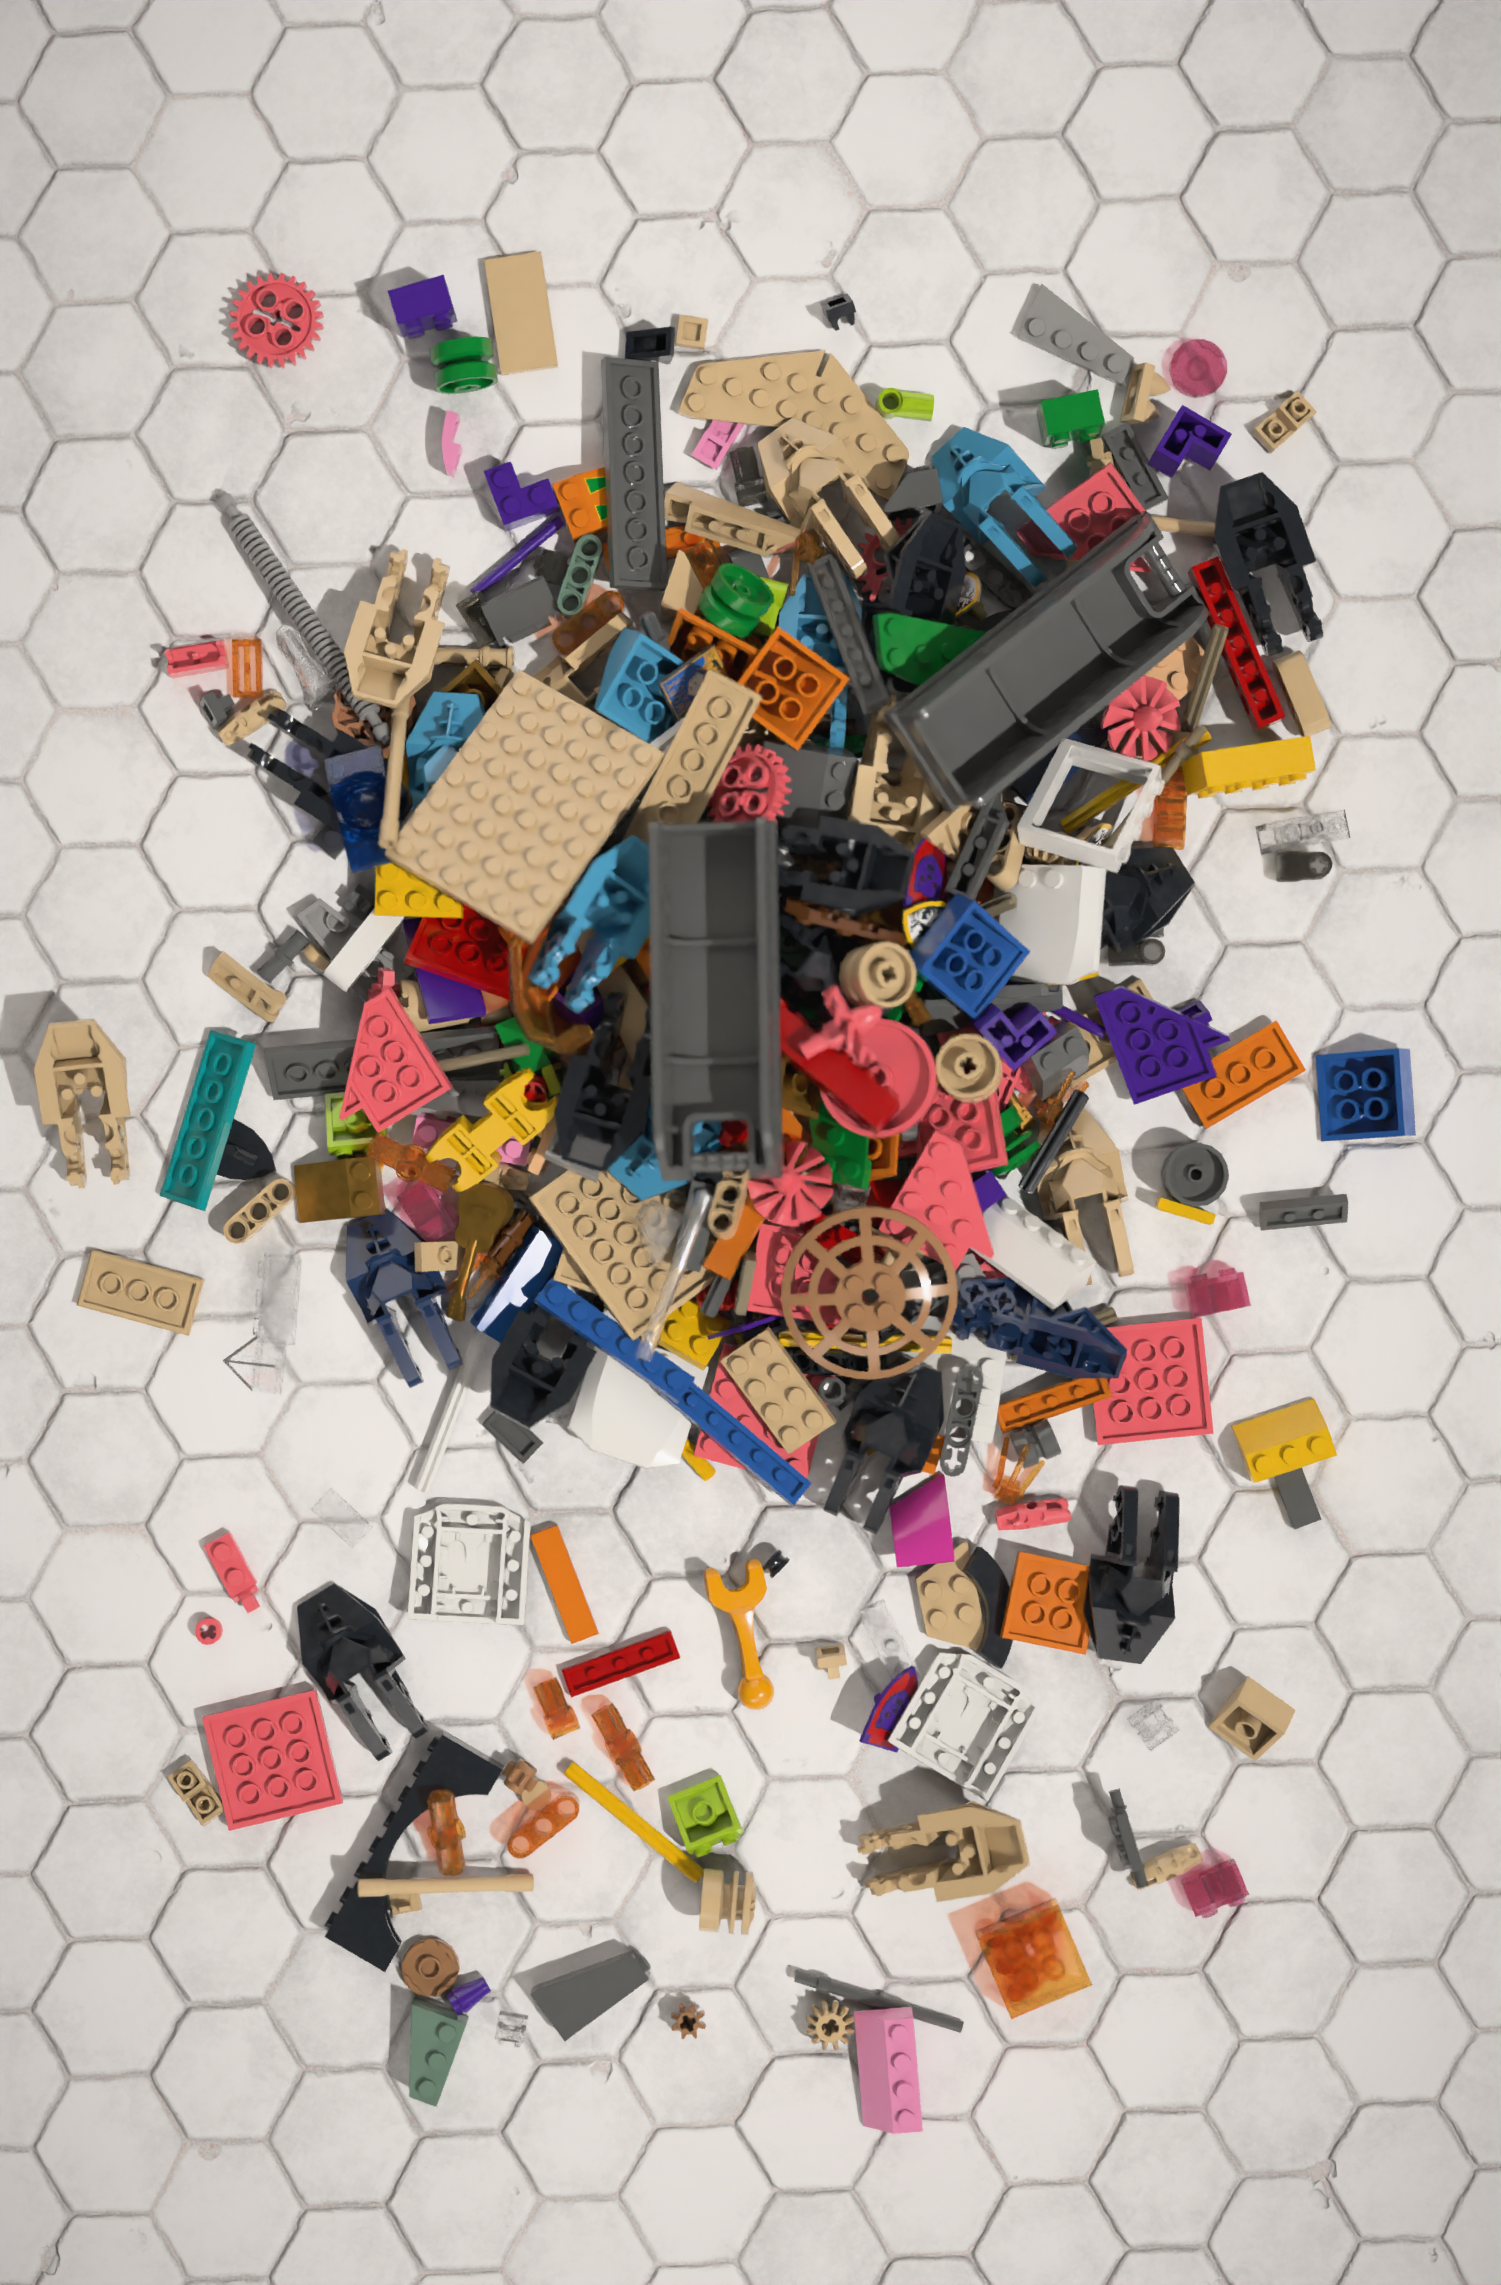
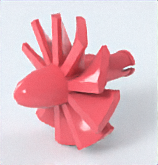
(1141, 711)
(845, 1028)
(784, 1198)

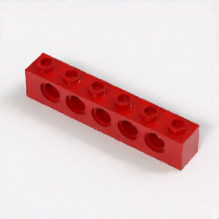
(1239, 647)

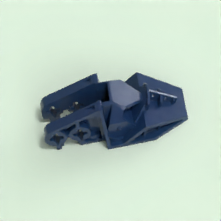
(382, 1269)
(1043, 1338)

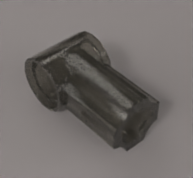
(748, 485)
(1135, 955)

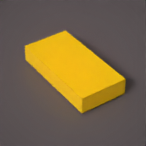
(1185, 1211)

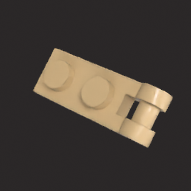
(247, 987)

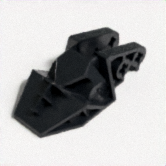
(1258, 529)
(922, 580)
(313, 797)
(870, 865)
(1143, 896)
(819, 971)
(595, 1117)
(528, 1384)
(897, 1419)
(1128, 1611)
(344, 1638)

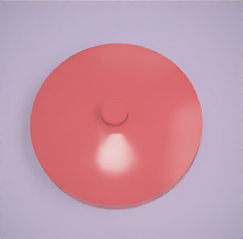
(903, 1065)

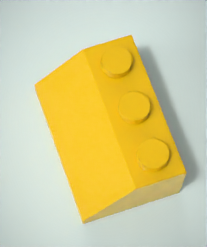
(1283, 1440)

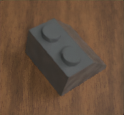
(915, 495)
(1056, 1059)

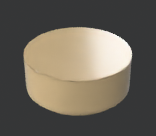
(317, 956)
(538, 1797)

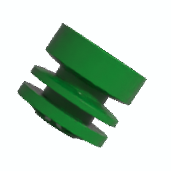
(1015, 1148)

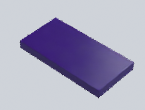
(443, 997)

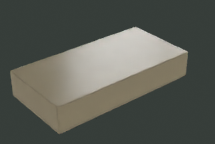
(745, 1282)

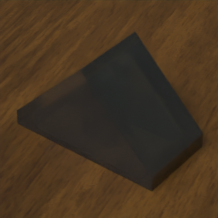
(475, 618)

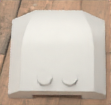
(1057, 922)
(966, 1352)
(627, 1416)
(469, 1565)
(965, 1722)

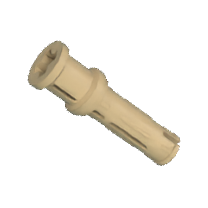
(486, 656)

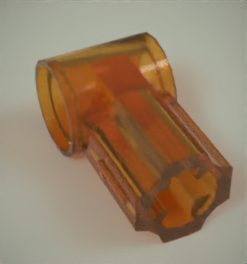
(558, 1716)

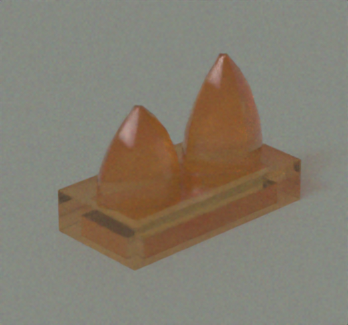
(704, 561)

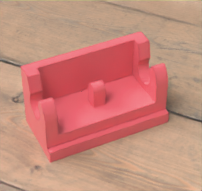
(197, 659)

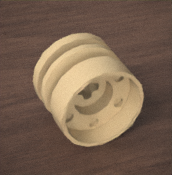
(726, 1901)

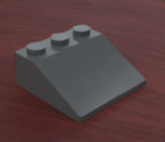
(818, 783)

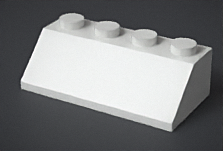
(1035, 1254)

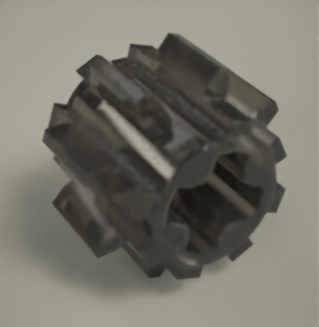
(551, 565)

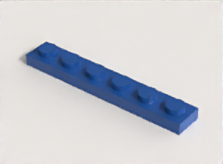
(612, 1339)
(741, 1444)

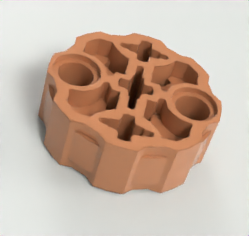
(349, 722)

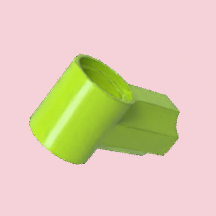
(909, 405)
(768, 621)

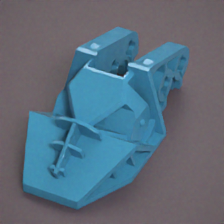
(977, 470)
(806, 622)
(438, 737)
(612, 901)
(639, 1165)

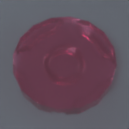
(1198, 368)

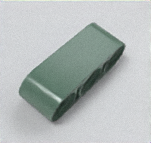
(580, 562)

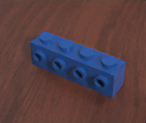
(518, 1283)

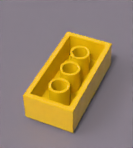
(1248, 767)

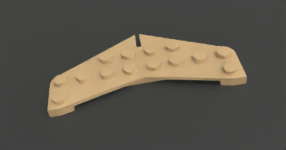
(786, 387)

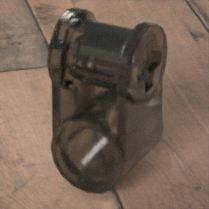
(1296, 866)

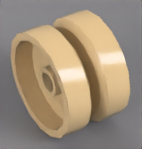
(877, 975)
(966, 1051)

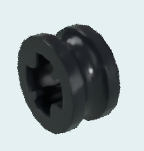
(775, 1563)

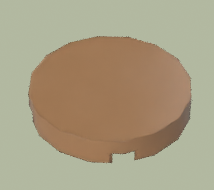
(430, 1967)

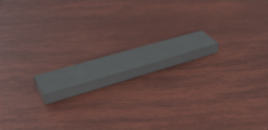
(849, 633)

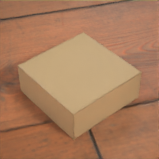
(691, 332)

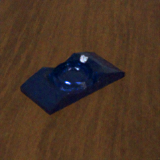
(358, 794)

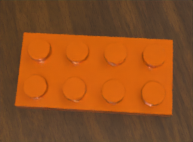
(1244, 1074)

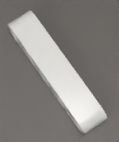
(361, 949)

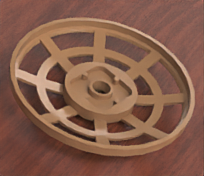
(863, 1276)

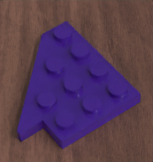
(1156, 1044)

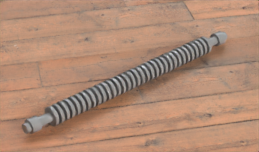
(300, 611)

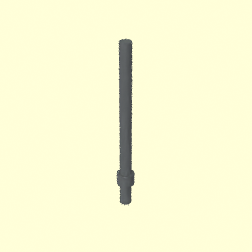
(824, 1985)

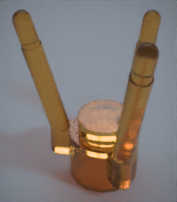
(807, 551)
(1050, 1109)
(488, 1269)
(1008, 1488)

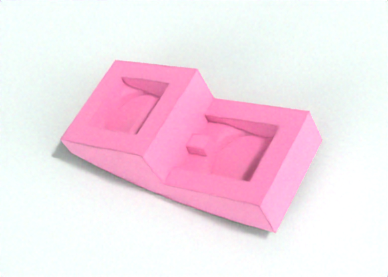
(717, 442)
(451, 450)

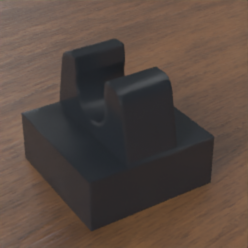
(839, 307)

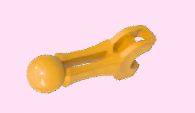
(755, 1688)

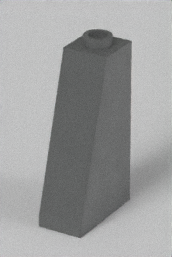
(587, 1993)

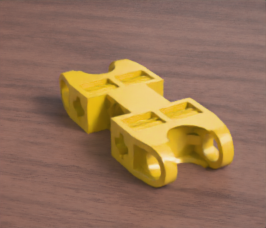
(508, 1116)

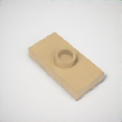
(438, 1256)

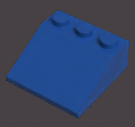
(967, 956)
(1365, 1094)

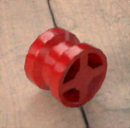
(538, 1083)

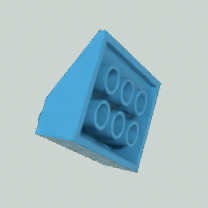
(630, 686)

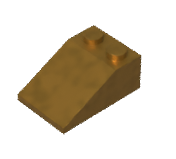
(798, 1092)
(339, 1189)

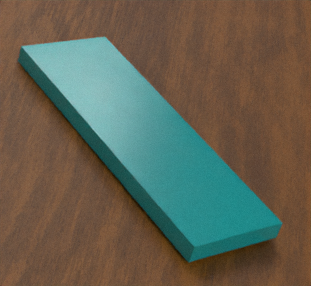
(207, 1120)

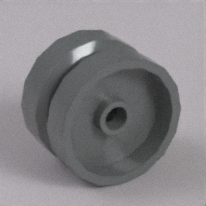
(1177, 1174)

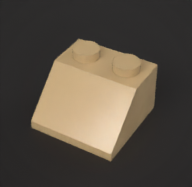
(682, 589)
(1252, 1719)

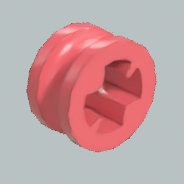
(208, 1621)

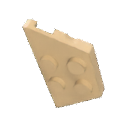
(951, 830)
(951, 1602)

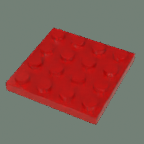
(463, 951)

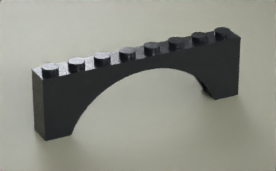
(364, 1922)

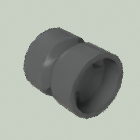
(1041, 1442)

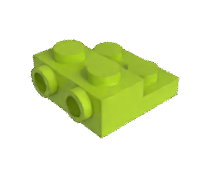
(347, 1135)
(705, 1816)

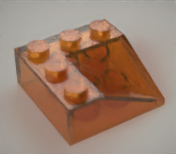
(1033, 1958)

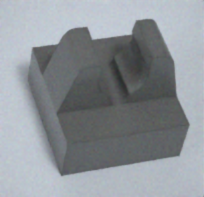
(216, 709)
(360, 902)

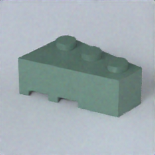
(432, 2048)

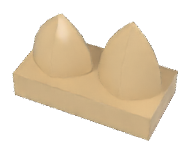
(1142, 384)

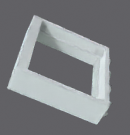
(1100, 761)

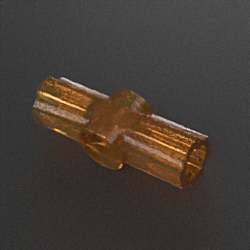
(410, 1162)
(623, 1746)
(446, 1832)

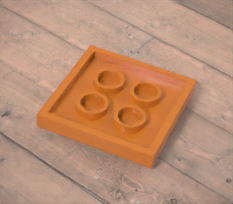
(1047, 1603)

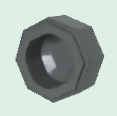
(831, 1390)

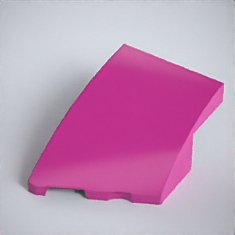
(923, 1526)

